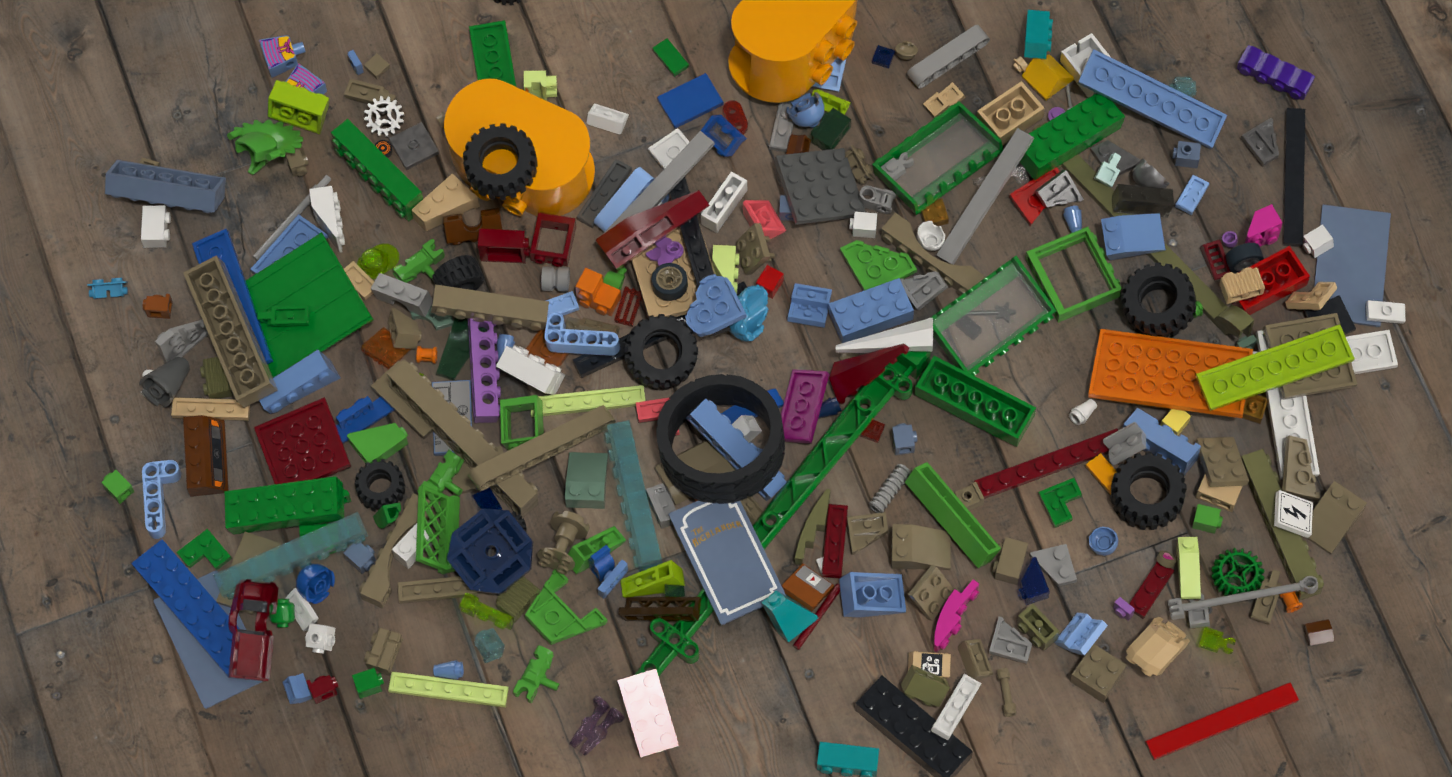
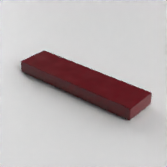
(835, 541)

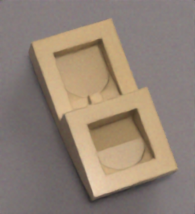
(942, 101)

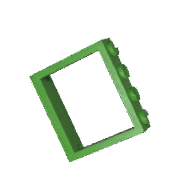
(1098, 255)

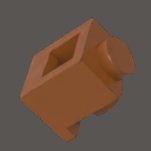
(158, 306)

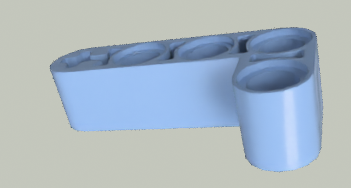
(623, 198)
(582, 336)
(157, 499)

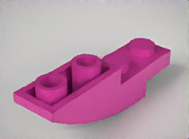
(949, 620)

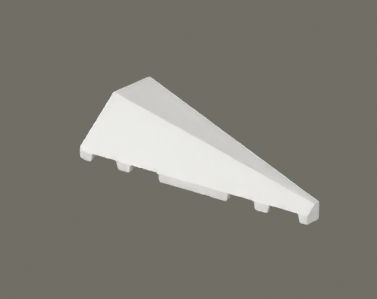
(914, 335)

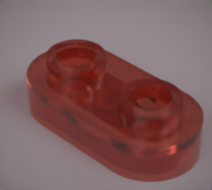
(737, 118)

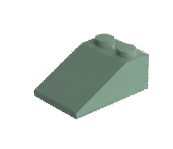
(586, 480)

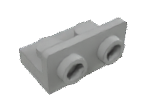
(1125, 443)

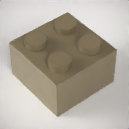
(1098, 673)

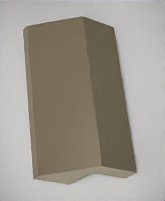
(700, 457)

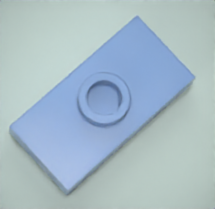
(1192, 194)
(564, 304)

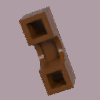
(458, 231)

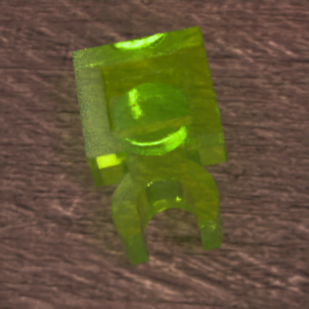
(1213, 640)

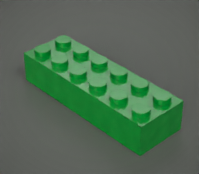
(1071, 134)
(376, 169)
(975, 401)
(284, 505)

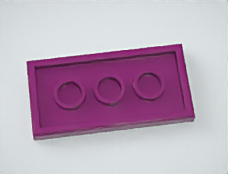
(803, 404)

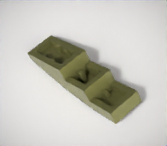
(815, 522)

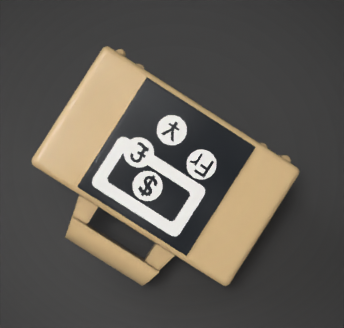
(932, 662)

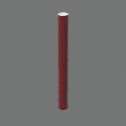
(820, 612)

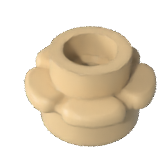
(1020, 64)

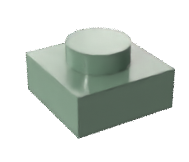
(1247, 342)

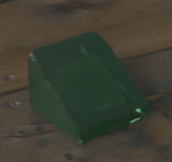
(673, 591)

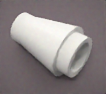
(1082, 412)

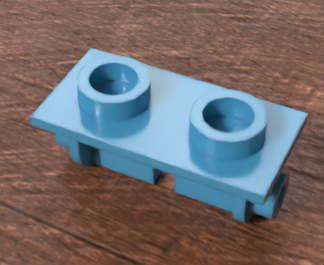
(116, 288)

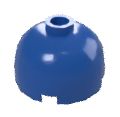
(314, 582)

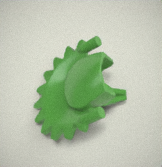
(265, 142)

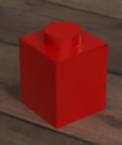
(771, 280)

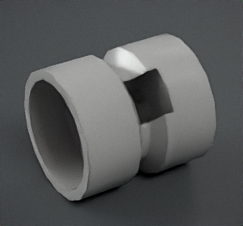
(555, 278)

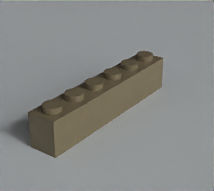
(489, 307)

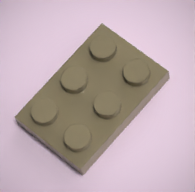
(1222, 462)

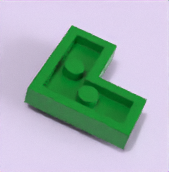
(1055, 500)
(204, 546)

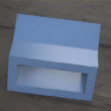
(297, 689)

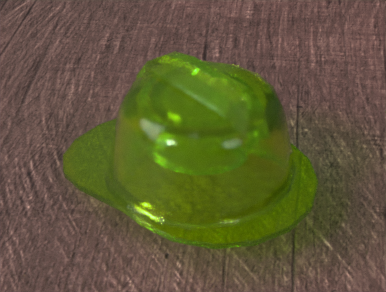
(378, 260)

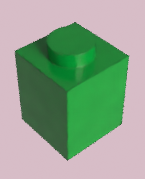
(368, 683)

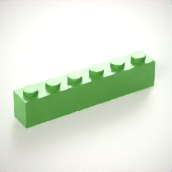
(952, 515)

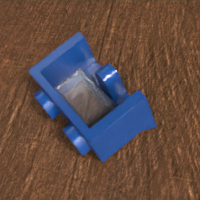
(724, 134)

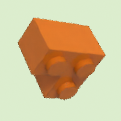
(595, 294)

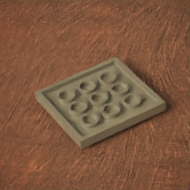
(1330, 380)

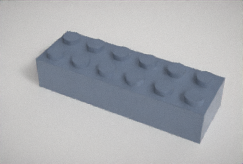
(165, 186)

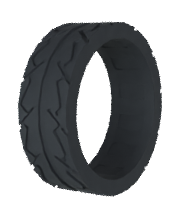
(726, 486)

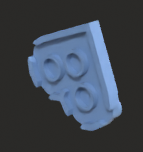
(715, 306)

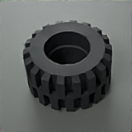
(460, 273)
(377, 471)

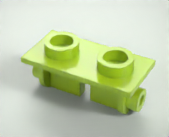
(831, 101)

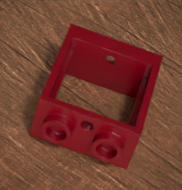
(556, 223)
(503, 246)

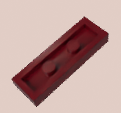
(1151, 589)

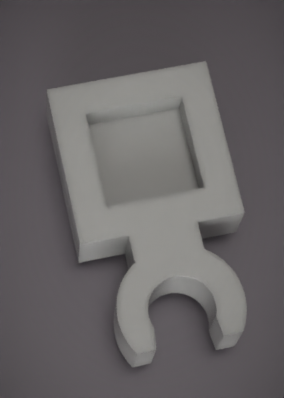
(896, 168)
(1199, 617)

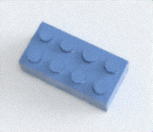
(871, 311)

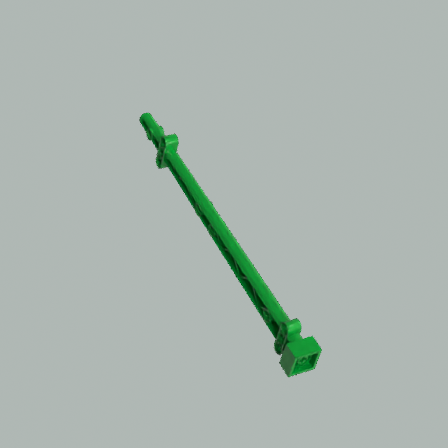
(796, 491)

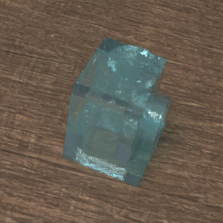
(489, 645)

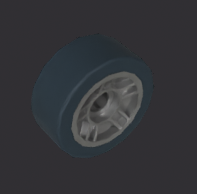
(1243, 256)

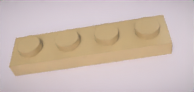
(217, 408)

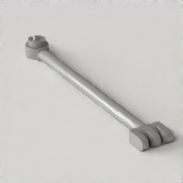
(1177, 608)

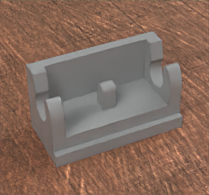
(661, 504)

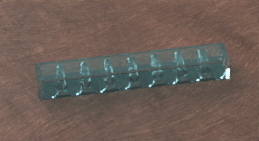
(634, 495)
(293, 554)

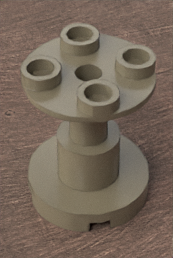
(568, 528)

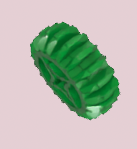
(1233, 559)

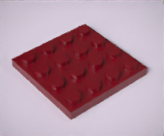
(303, 444)

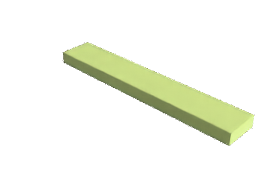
(590, 400)
(448, 689)

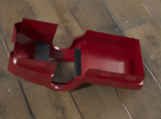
(252, 649)

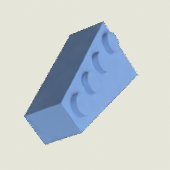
(300, 380)

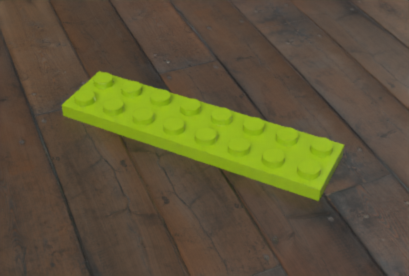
(1275, 367)

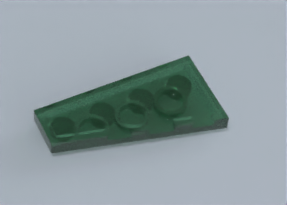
(456, 350)

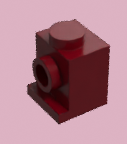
(323, 688)

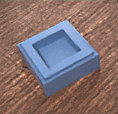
(355, 62)

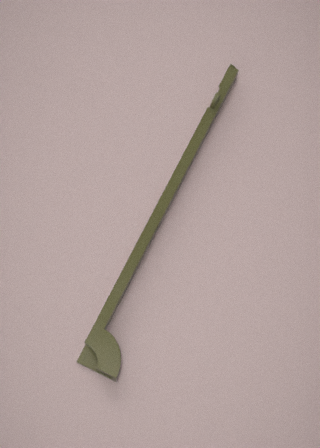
(1228, 319)

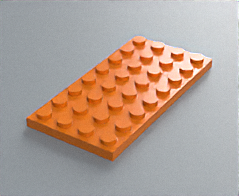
(1159, 371)

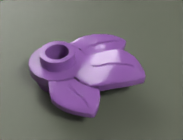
(665, 251)

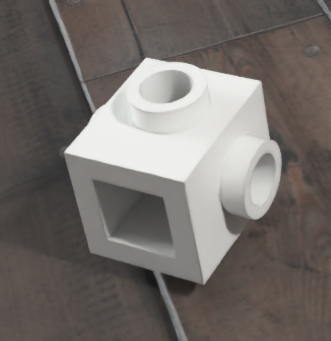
(320, 638)

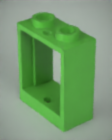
(516, 405)

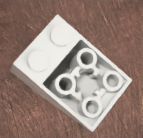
(327, 214)

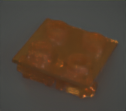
(381, 348)

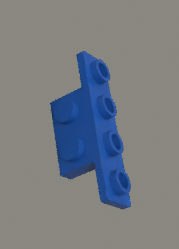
(361, 416)

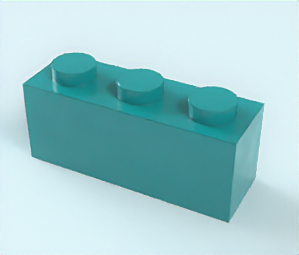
(1038, 34)
(847, 759)

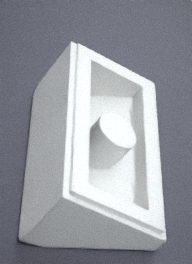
(607, 118)

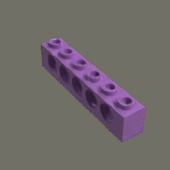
(481, 411)

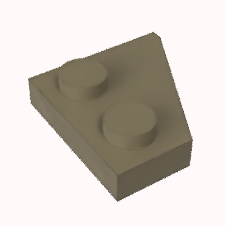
(866, 530)

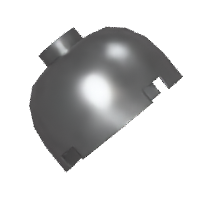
(1148, 176)

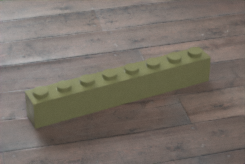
(1290, 546)

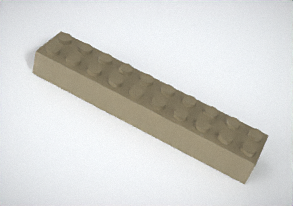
(458, 433)

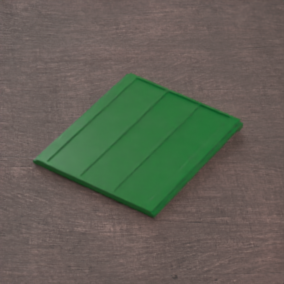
(311, 278)

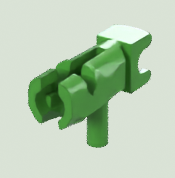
(419, 263)
(443, 475)
(535, 674)

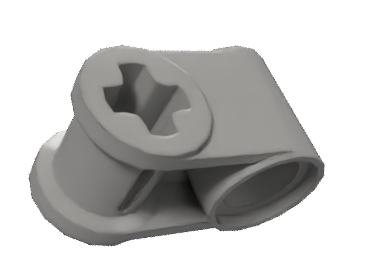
(878, 199)

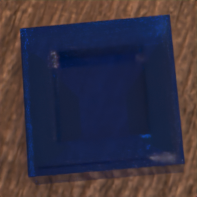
(883, 56)

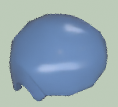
(1103, 541)

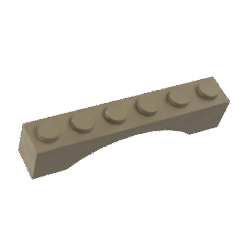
(900, 234)
(377, 587)

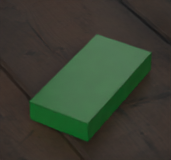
(670, 57)

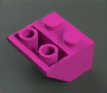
(1264, 227)

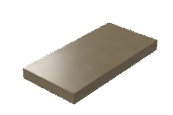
(382, 388)
(249, 547)

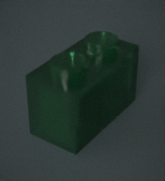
(831, 130)

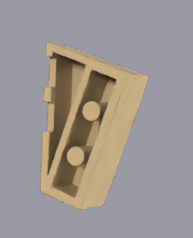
(447, 199)

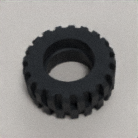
(500, 184)
(1159, 278)
(666, 327)
(1148, 514)

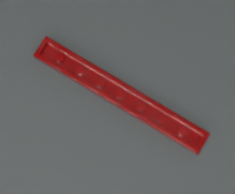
(1222, 721)

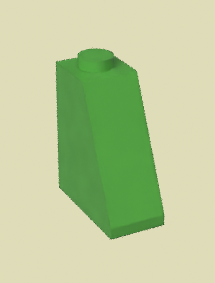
(378, 442)

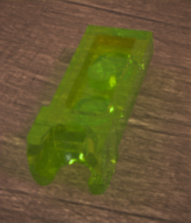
(471, 606)

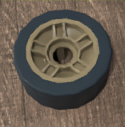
(666, 273)

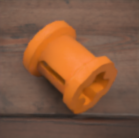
(426, 354)
(1291, 601)

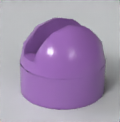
(1227, 237)

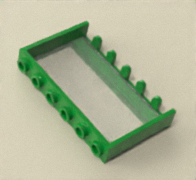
(943, 156)
(991, 317)

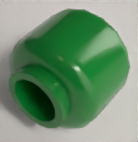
(284, 613)

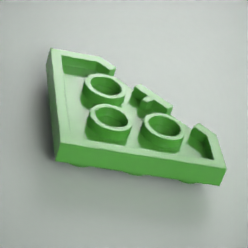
(876, 264)

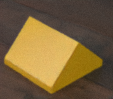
(1046, 76)

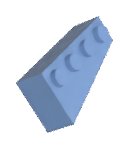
(1164, 441)

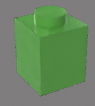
(117, 486)
(1207, 519)

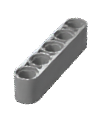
(948, 56)

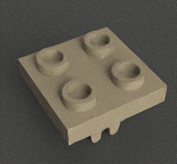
(753, 249)
(931, 592)

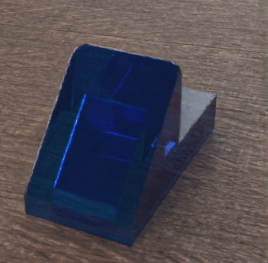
(486, 500)

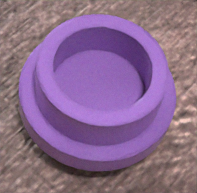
(1054, 112)

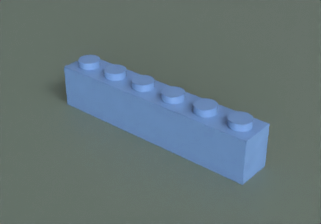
(729, 442)

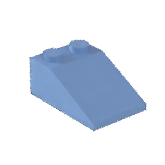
(1132, 235)
(872, 594)

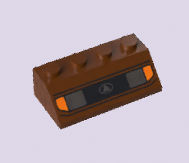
(205, 455)

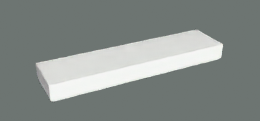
(956, 707)

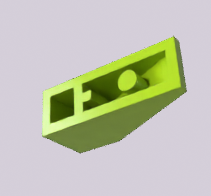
(652, 580)

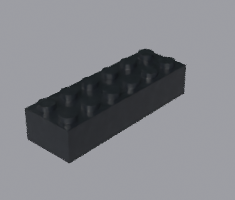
(911, 728)

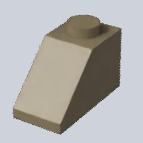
(403, 330)

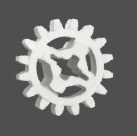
(379, 123)

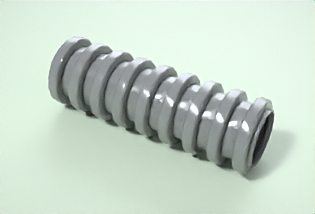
(889, 488)

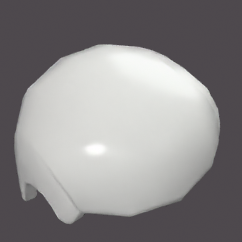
(930, 236)

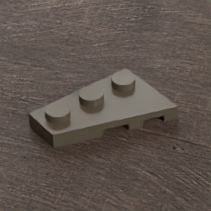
(1297, 469)

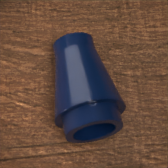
(829, 408)

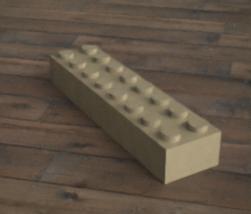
(230, 331)

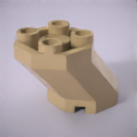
(1157, 647)

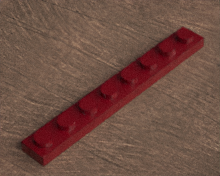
(1043, 465)

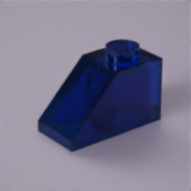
(1033, 584)

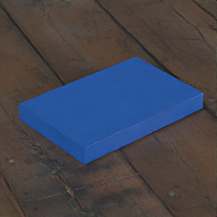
(690, 100)

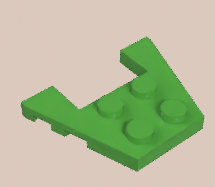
(554, 618)

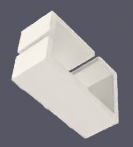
(1075, 63)
(531, 369)

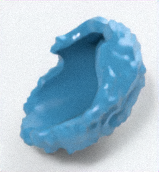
(754, 303)

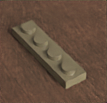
(433, 589)

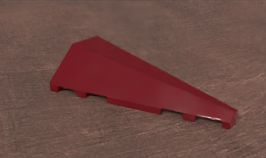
(861, 370)

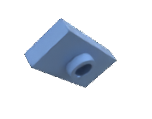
(612, 578)

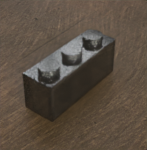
(1142, 200)

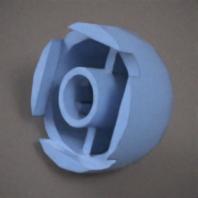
(807, 110)

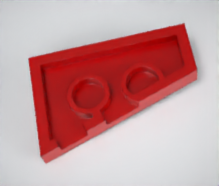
(1027, 200)

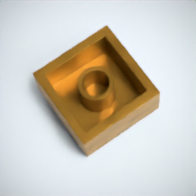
(936, 213)
(1255, 408)

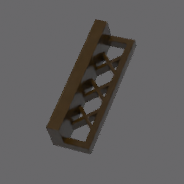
(648, 613)

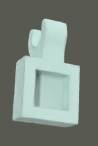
(1108, 172)

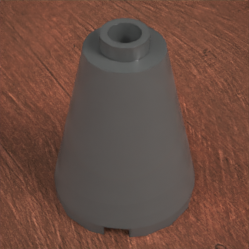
(165, 381)

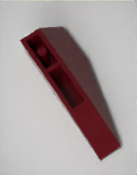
(648, 227)

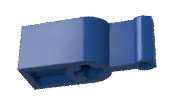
(601, 562)

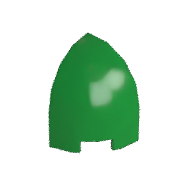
(387, 515)

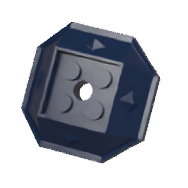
(471, 545)

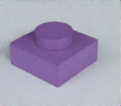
(1123, 609)

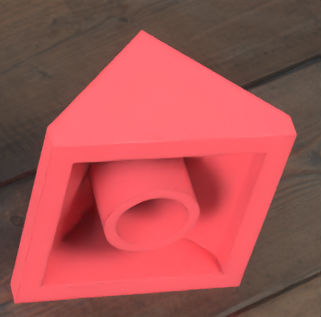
(762, 212)

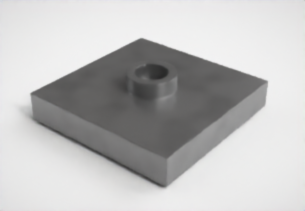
(414, 146)

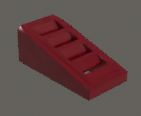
(1210, 263)

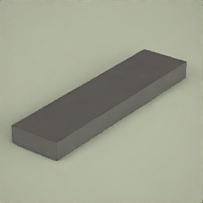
(604, 192)

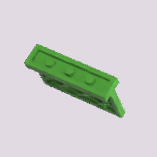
(449, 522)

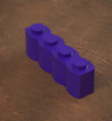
(1275, 72)

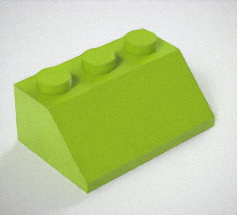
(298, 106)

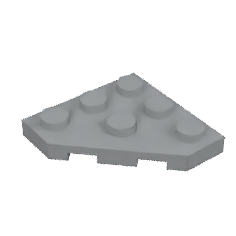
(180, 340)

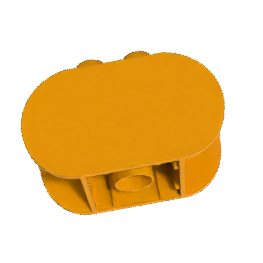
(788, 45)
(558, 136)

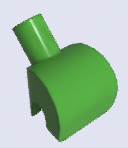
(615, 279)

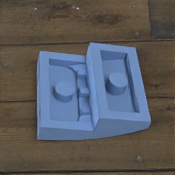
(809, 305)

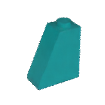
(787, 615)

